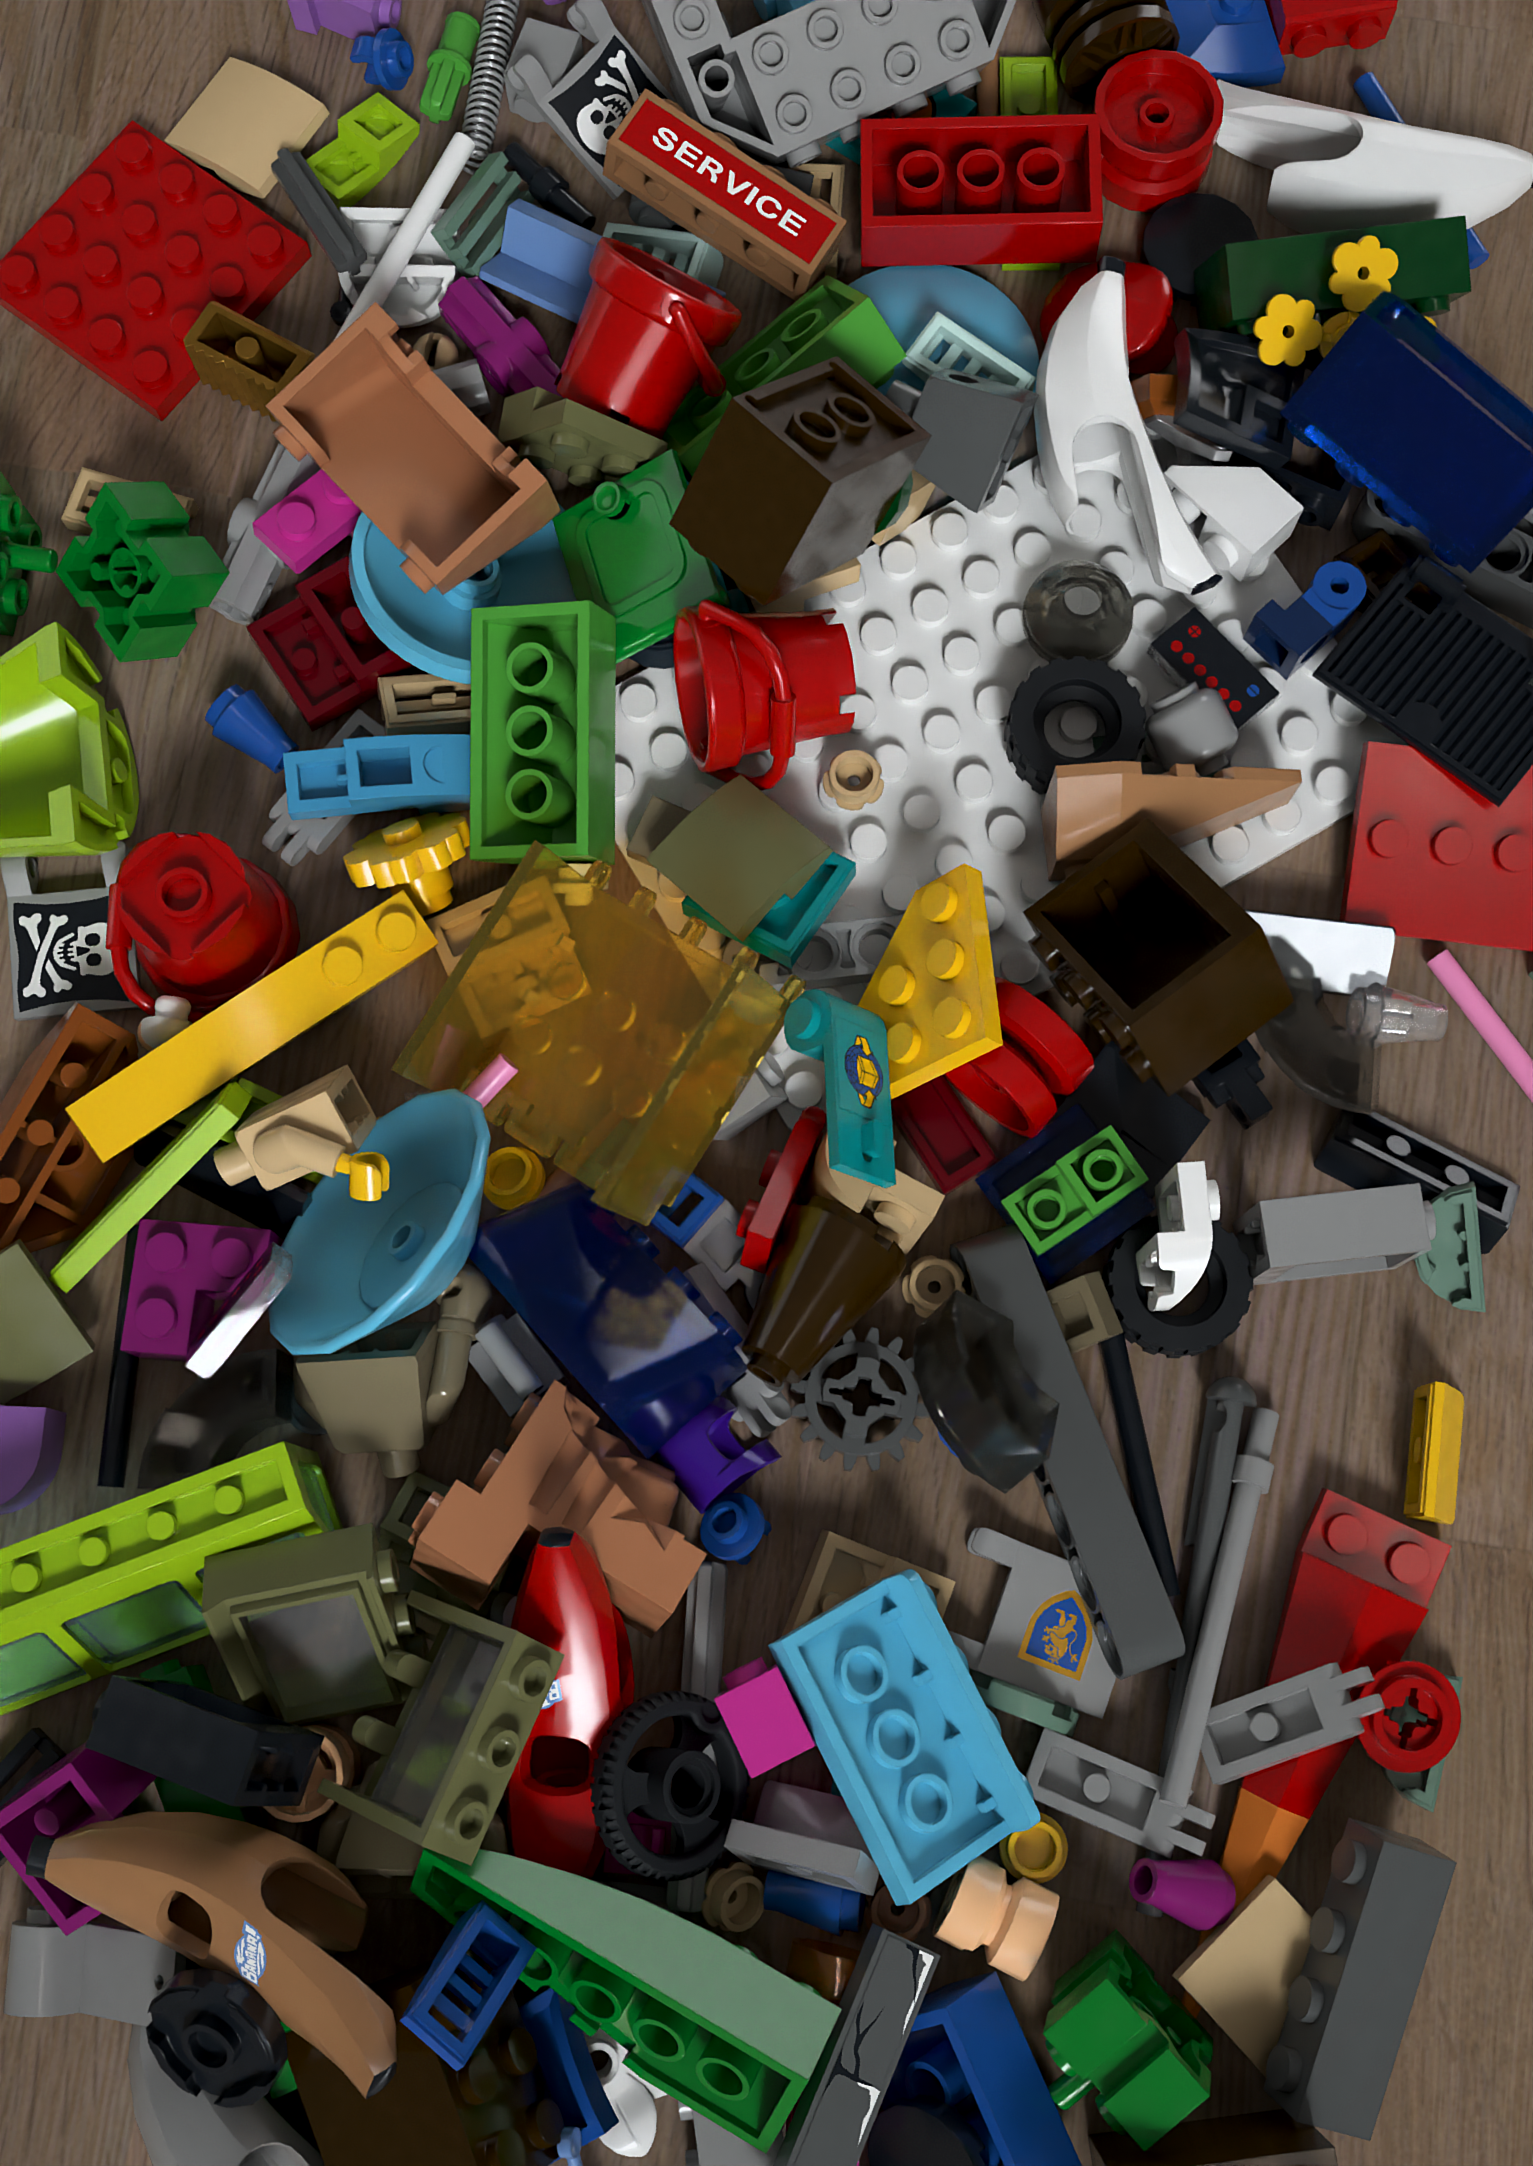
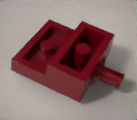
(325, 648)

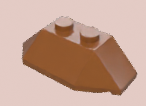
(47, 1168)

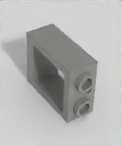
(1335, 1233)

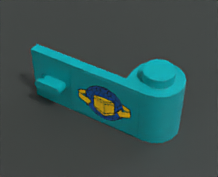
(856, 1081)

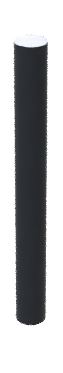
(121, 1388)
(1138, 1458)

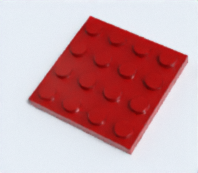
(137, 259)

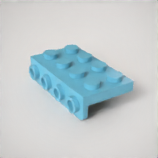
(905, 1733)

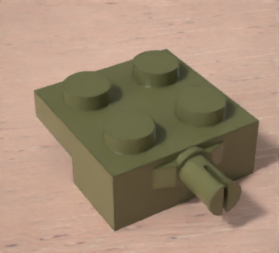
(573, 438)

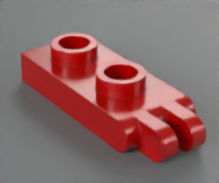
(783, 1179)

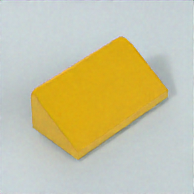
(1434, 1453)

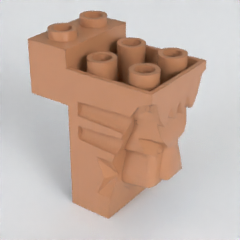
(570, 1478)

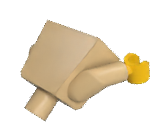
(309, 1133)

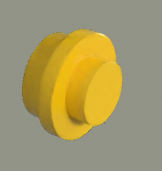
(513, 1177)
(1036, 1852)

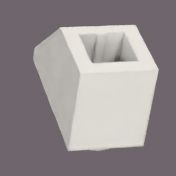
(1234, 513)

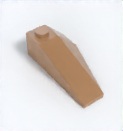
(1102, 801)

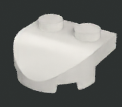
(423, 280)
(1183, 1246)

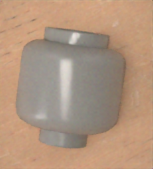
(1192, 729)

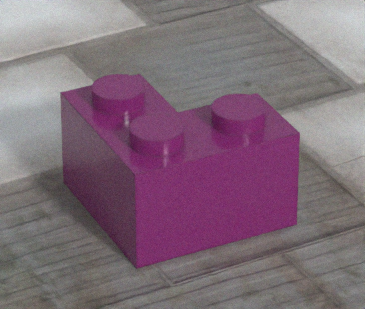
(178, 1278)
(61, 1799)

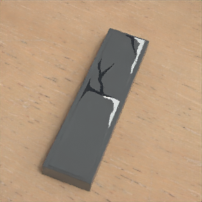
(860, 2053)

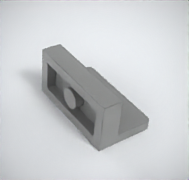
(805, 1837)

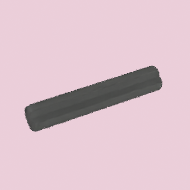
(319, 212)

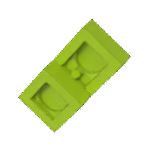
(366, 149)

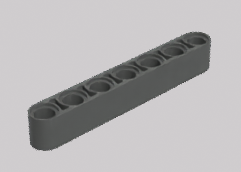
(1080, 1477)

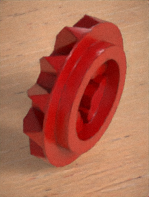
(1420, 1742)

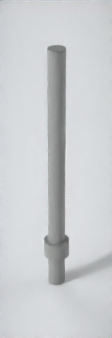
(1250, 1479)

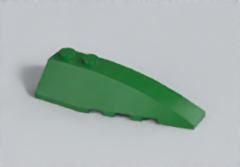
(681, 2000)

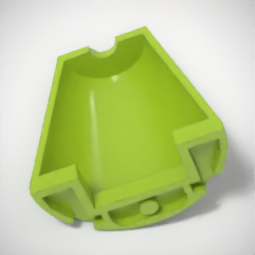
(62, 754)

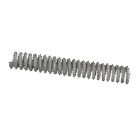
(481, 130)

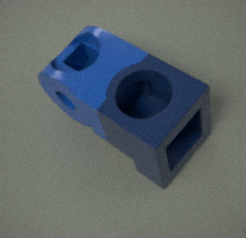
(1308, 624)

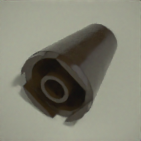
(816, 1288)

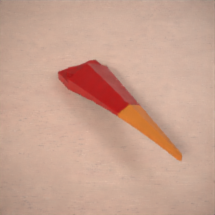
(1349, 1600)

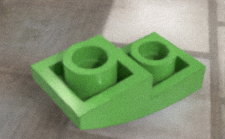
(1074, 1190)

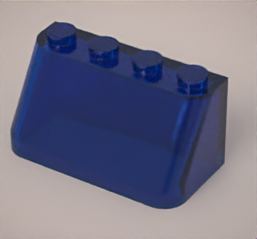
(1421, 430)
(610, 1312)

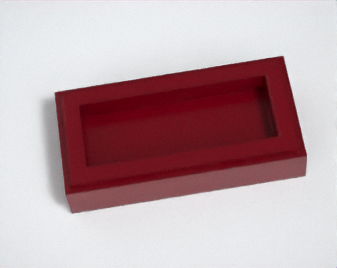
(942, 1135)

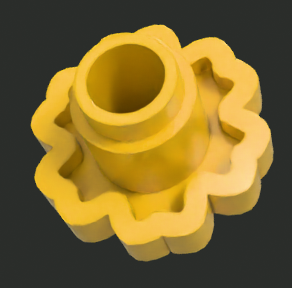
(412, 858)

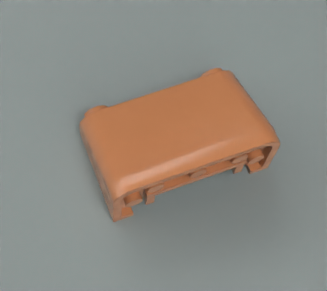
(411, 455)

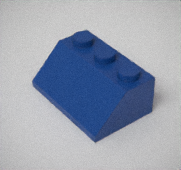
(979, 2062)

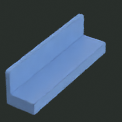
(545, 260)

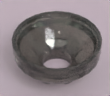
(1061, 633)

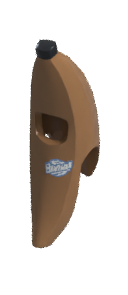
(241, 1907)

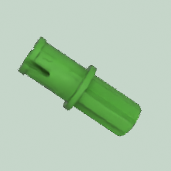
(449, 67)

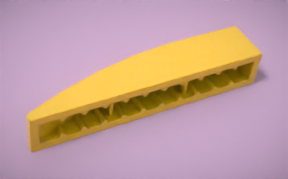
(252, 1026)

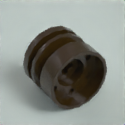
(1099, 33)

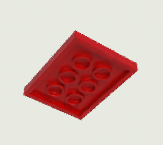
(1438, 854)

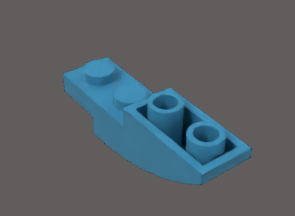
(380, 776)

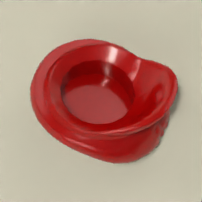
(1148, 313)

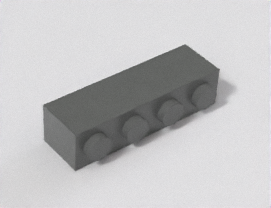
(1358, 1979)

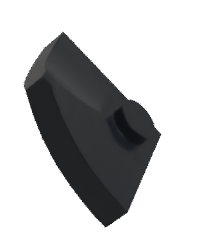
(1234, 395)
(1149, 1123)

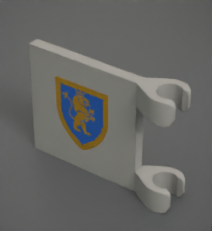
(1039, 1628)

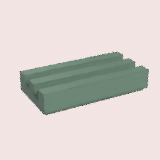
(489, 171)

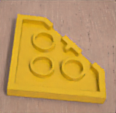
(937, 983)

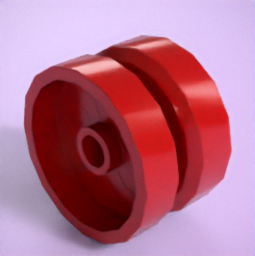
(1156, 128)
(1035, 1061)

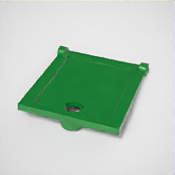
(639, 562)

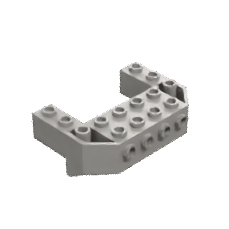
(821, 66)

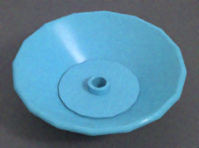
(392, 1256)

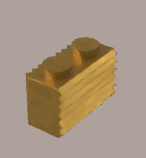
(243, 357)

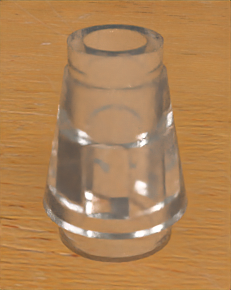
(1394, 1016)

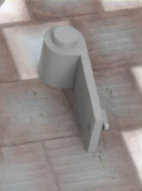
(90, 1972)

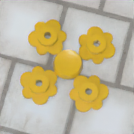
(1357, 293)

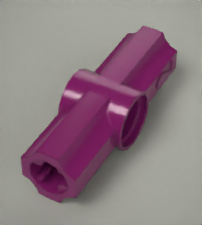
(506, 349)

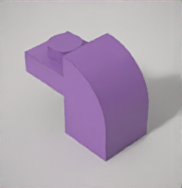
(28, 1453)

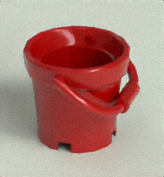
(644, 339)
(758, 684)
(198, 921)

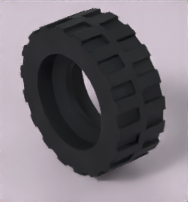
(1072, 682)
(1187, 1334)

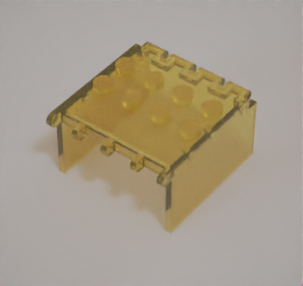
(616, 1029)

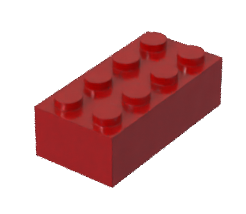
(980, 190)

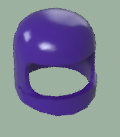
(710, 1458)

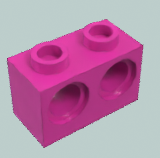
(762, 1717)

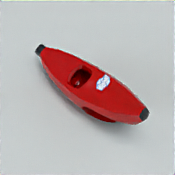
(549, 1792)

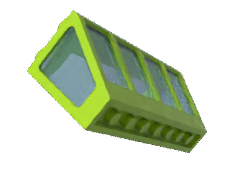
(134, 1573)

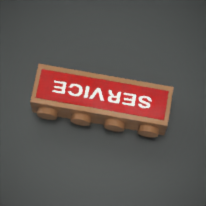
(723, 195)

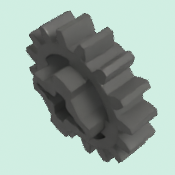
(855, 1427)

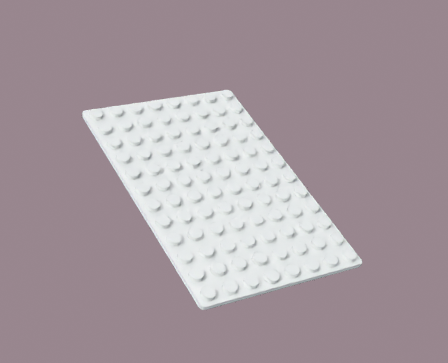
(935, 679)

